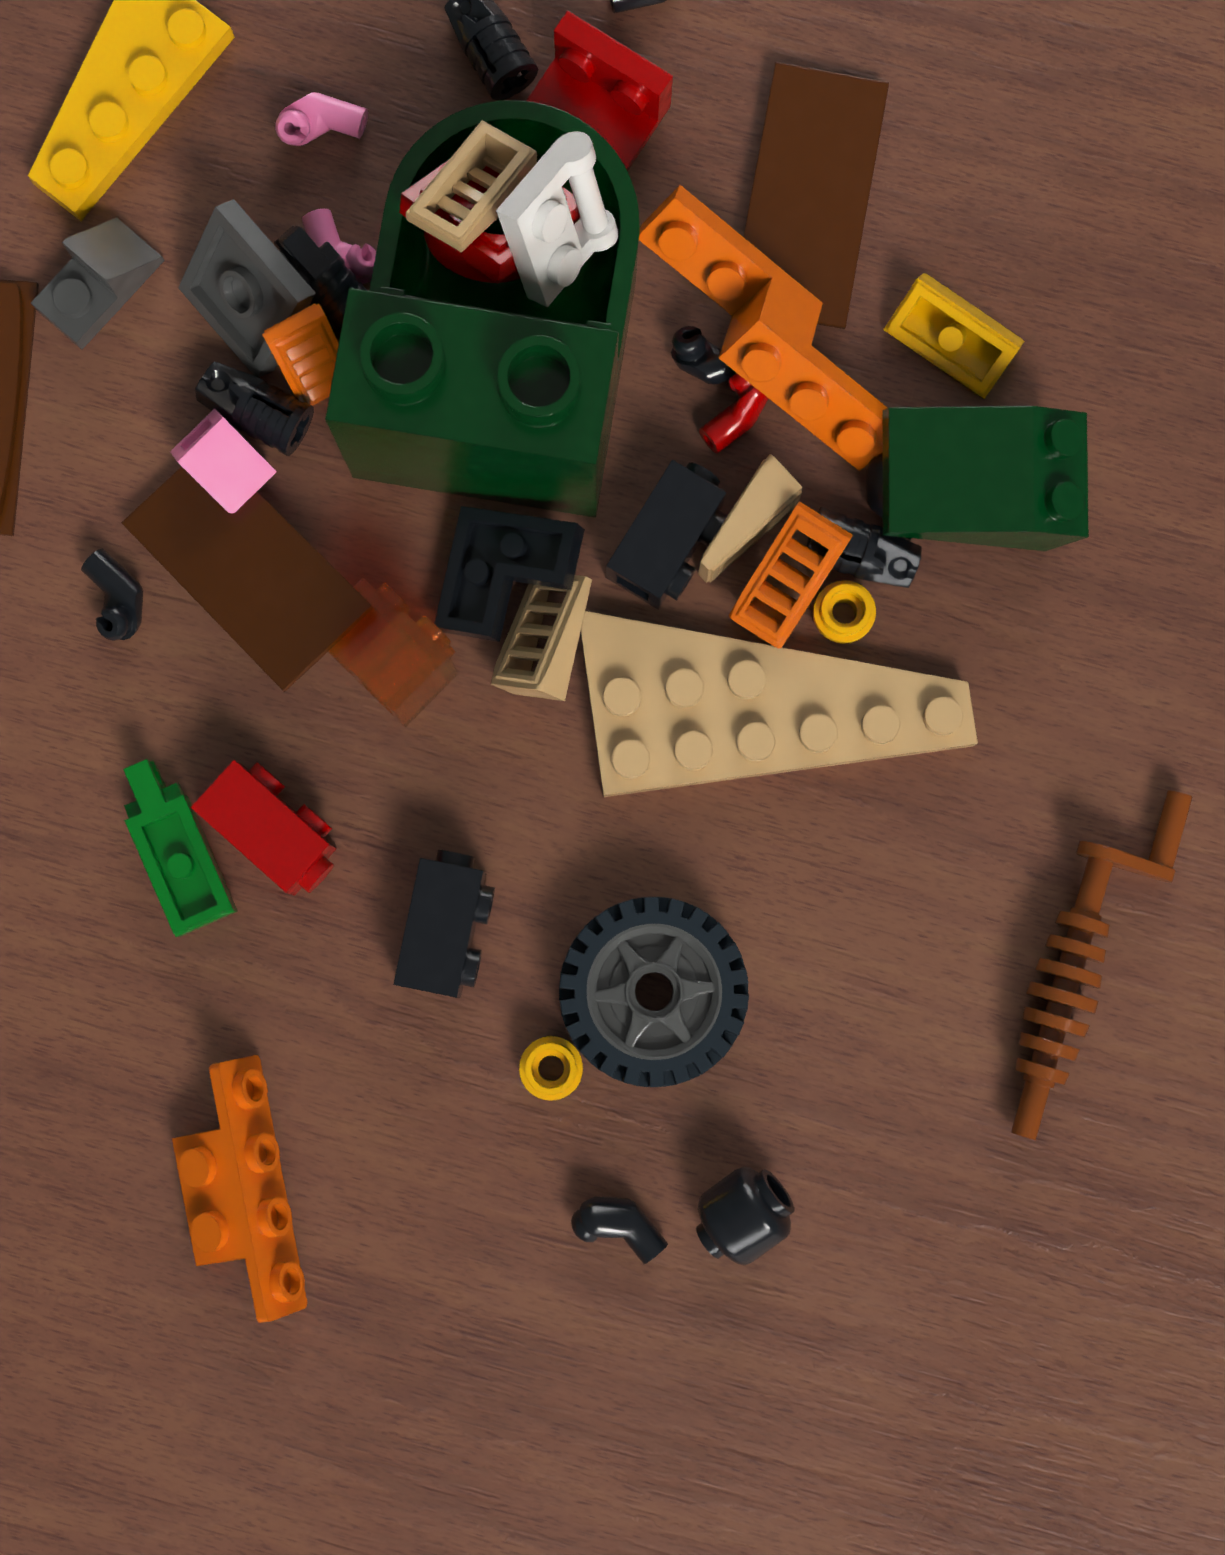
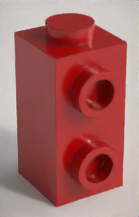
(265, 829)

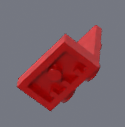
(605, 86)

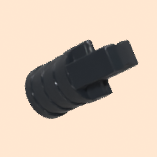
(492, 46)
(322, 271)
(255, 407)
(871, 553)

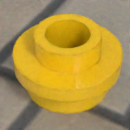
(852, 594)
(551, 1089)

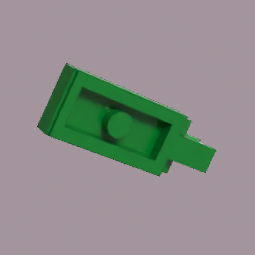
(175, 852)

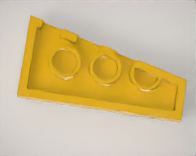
(123, 93)

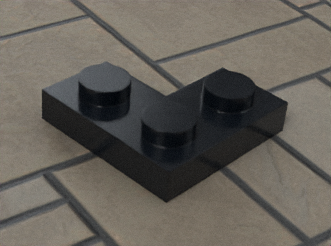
(493, 552)

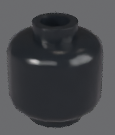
(744, 1215)

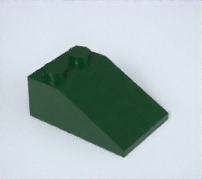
(986, 475)

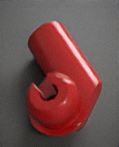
(735, 418)

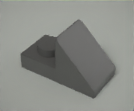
(99, 279)

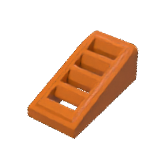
(305, 353)
(769, 610)

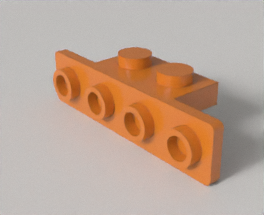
(239, 1193)

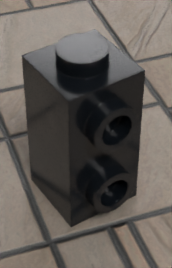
(666, 534)
(442, 924)

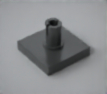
(243, 285)

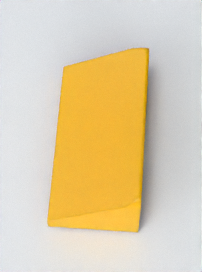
(953, 335)

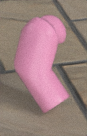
(317, 115)
(322, 228)

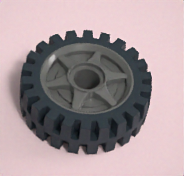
(705, 1001)

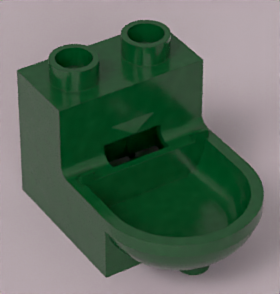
(470, 378)

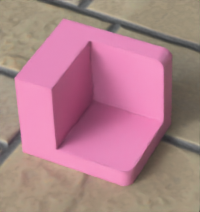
(222, 462)

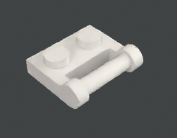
(540, 225)

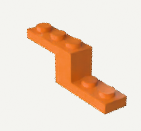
(768, 326)

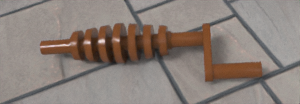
(1076, 948)

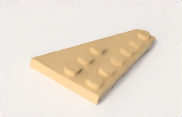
(720, 708)

